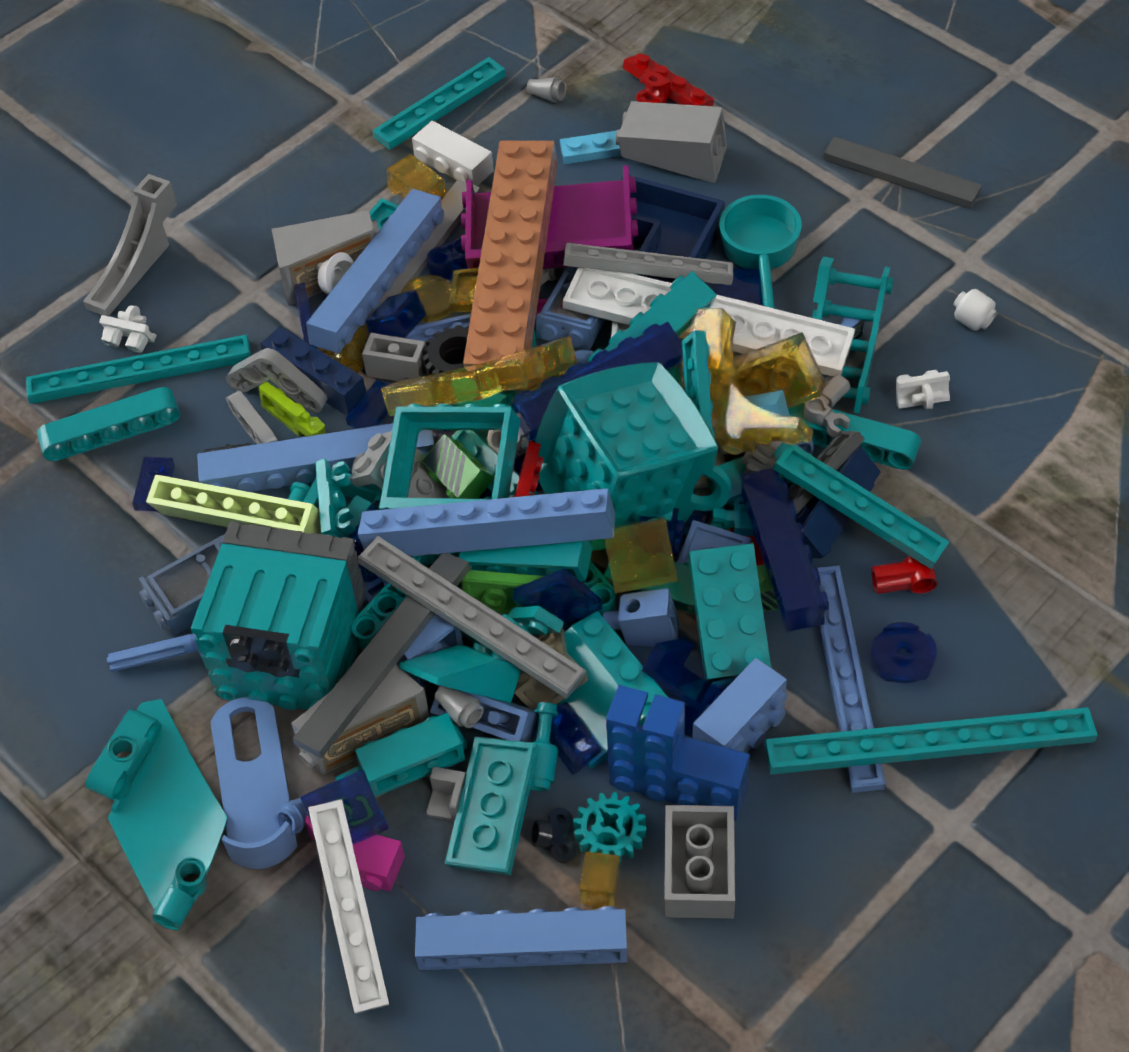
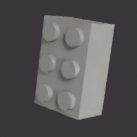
(699, 861)

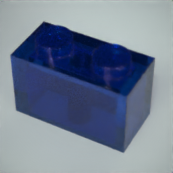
(397, 315)

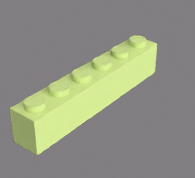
(221, 505)

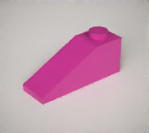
(376, 859)

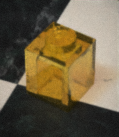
(599, 880)

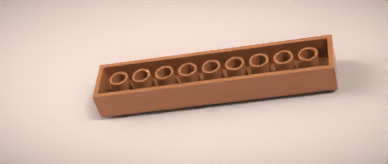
(512, 251)

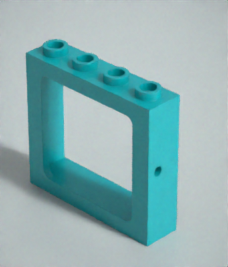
(413, 419)

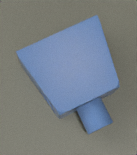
(645, 618)

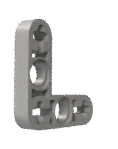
(272, 366)

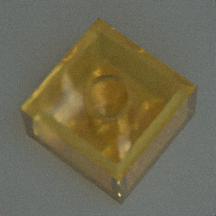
(641, 555)

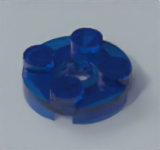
(898, 668)

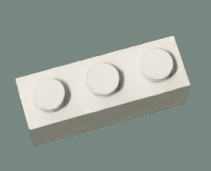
(452, 154)

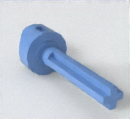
(152, 652)

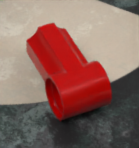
(903, 576)

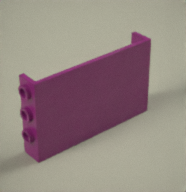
(579, 215)

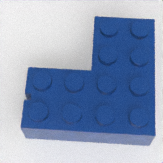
(666, 763)

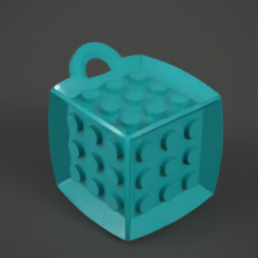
(637, 438)

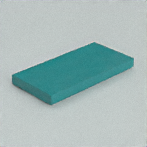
(492, 805)

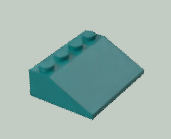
(608, 664)

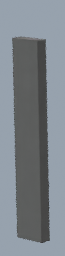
(902, 172)

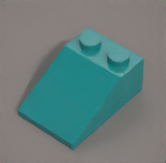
(467, 670)

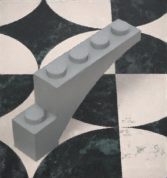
(139, 245)

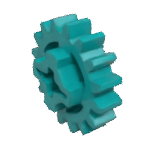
(611, 814)

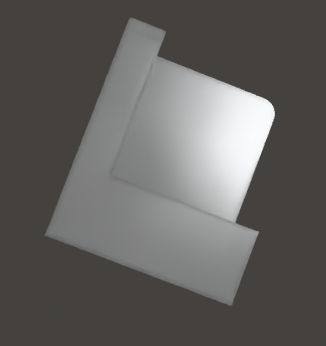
(446, 793)

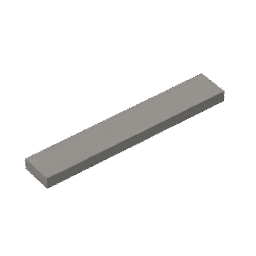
(647, 263)

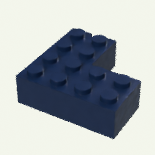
(675, 221)

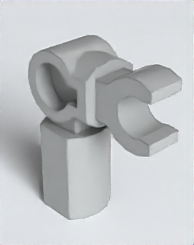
(820, 410)

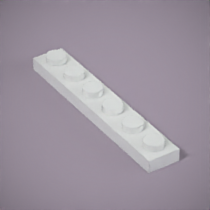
(348, 907)

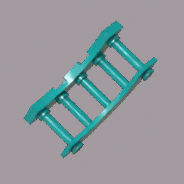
(829, 276)

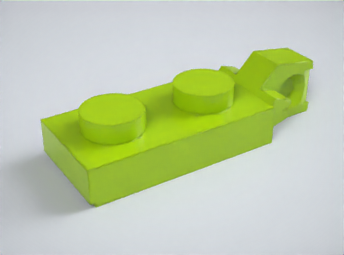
(288, 412)

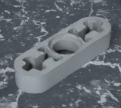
(250, 419)

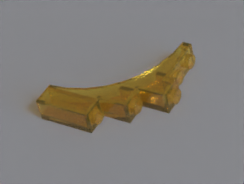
(483, 379)
(739, 419)

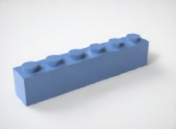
(521, 938)

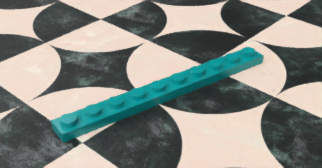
(929, 740)

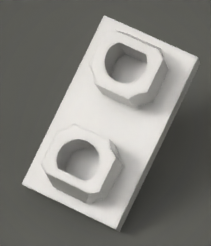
(127, 324)
(922, 390)

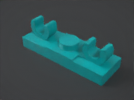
(331, 499)

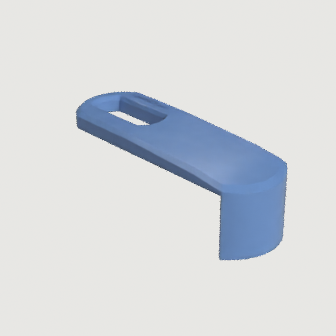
(252, 789)

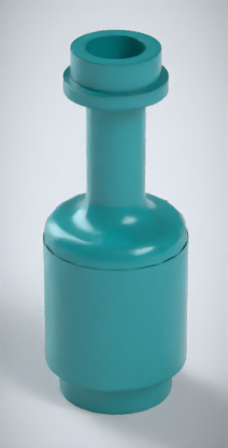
(547, 754)

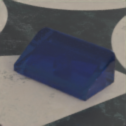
(572, 739)

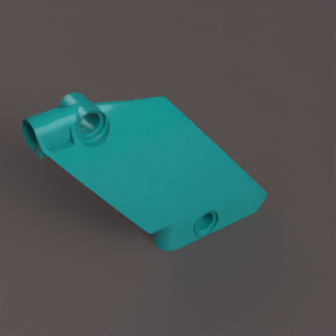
(159, 810)

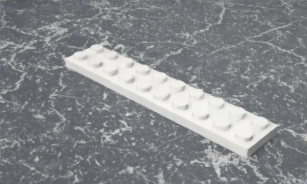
(623, 295)

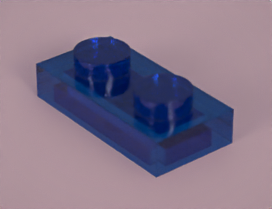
(150, 467)

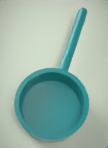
(760, 235)

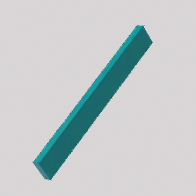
(137, 369)

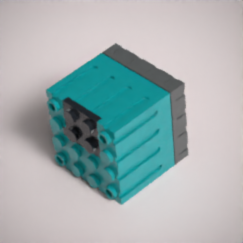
(279, 615)

